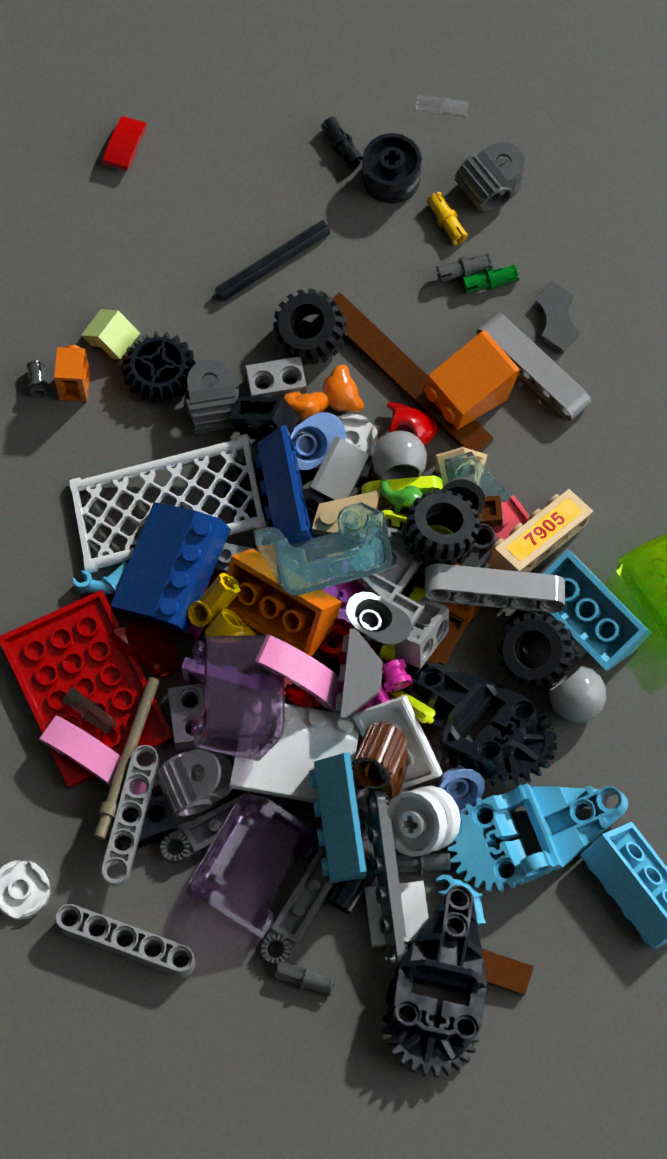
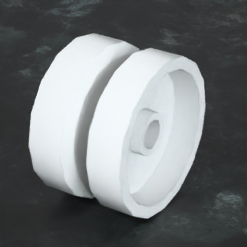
(423, 820)

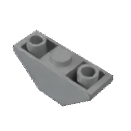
(360, 675)

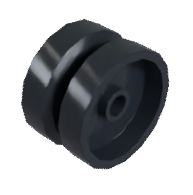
(391, 168)

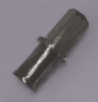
(89, 711)

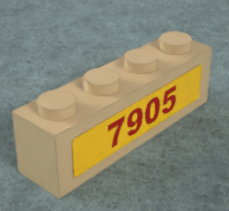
(542, 534)

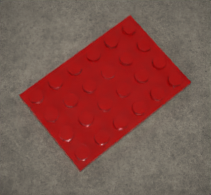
(76, 651)

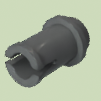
(37, 384)

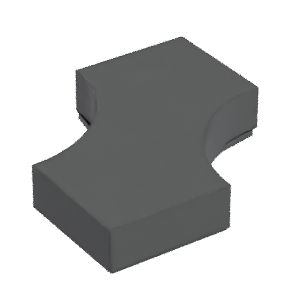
(559, 328)

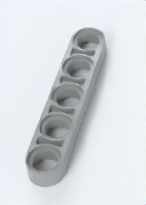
(133, 829)

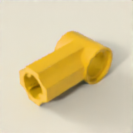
(214, 600)
(229, 624)

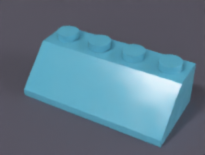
(596, 614)
(339, 818)
(633, 878)

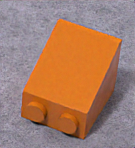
(472, 381)

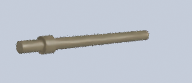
(109, 807)

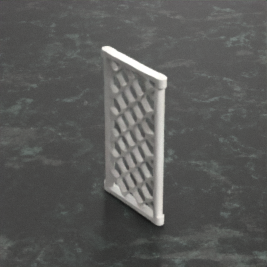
(78, 484)

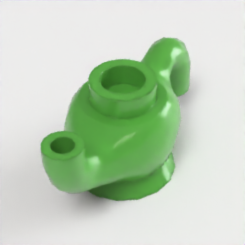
(402, 498)

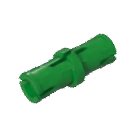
(490, 279)

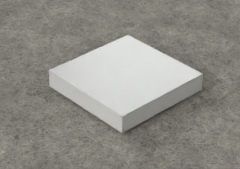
(414, 912)

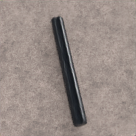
(273, 260)

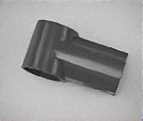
(481, 553)

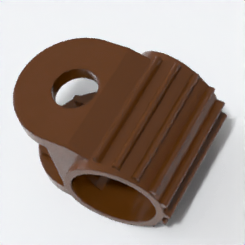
(387, 748)

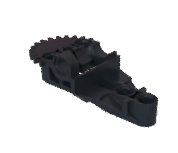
(507, 749)
(447, 963)

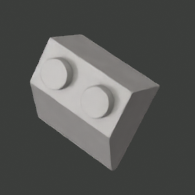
(342, 471)

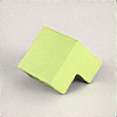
(111, 333)

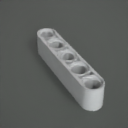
(537, 368)
(494, 588)
(115, 930)

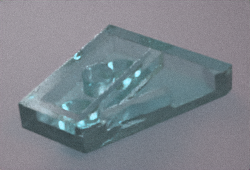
(469, 464)

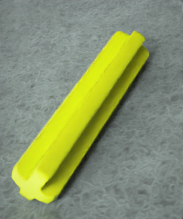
(422, 711)

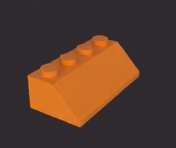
(265, 606)

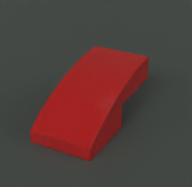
(124, 142)

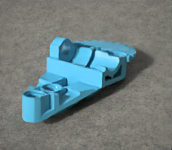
(555, 820)

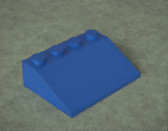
(171, 565)

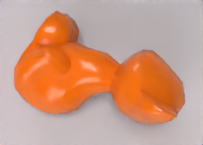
(338, 393)

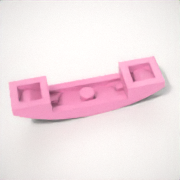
(301, 670)
(85, 751)

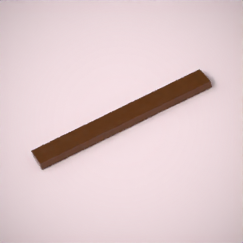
(404, 373)

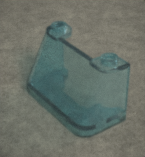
(332, 559)

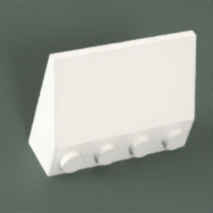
(306, 738)

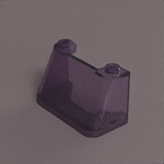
(241, 698)
(251, 862)

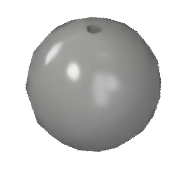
(399, 456)
(578, 695)

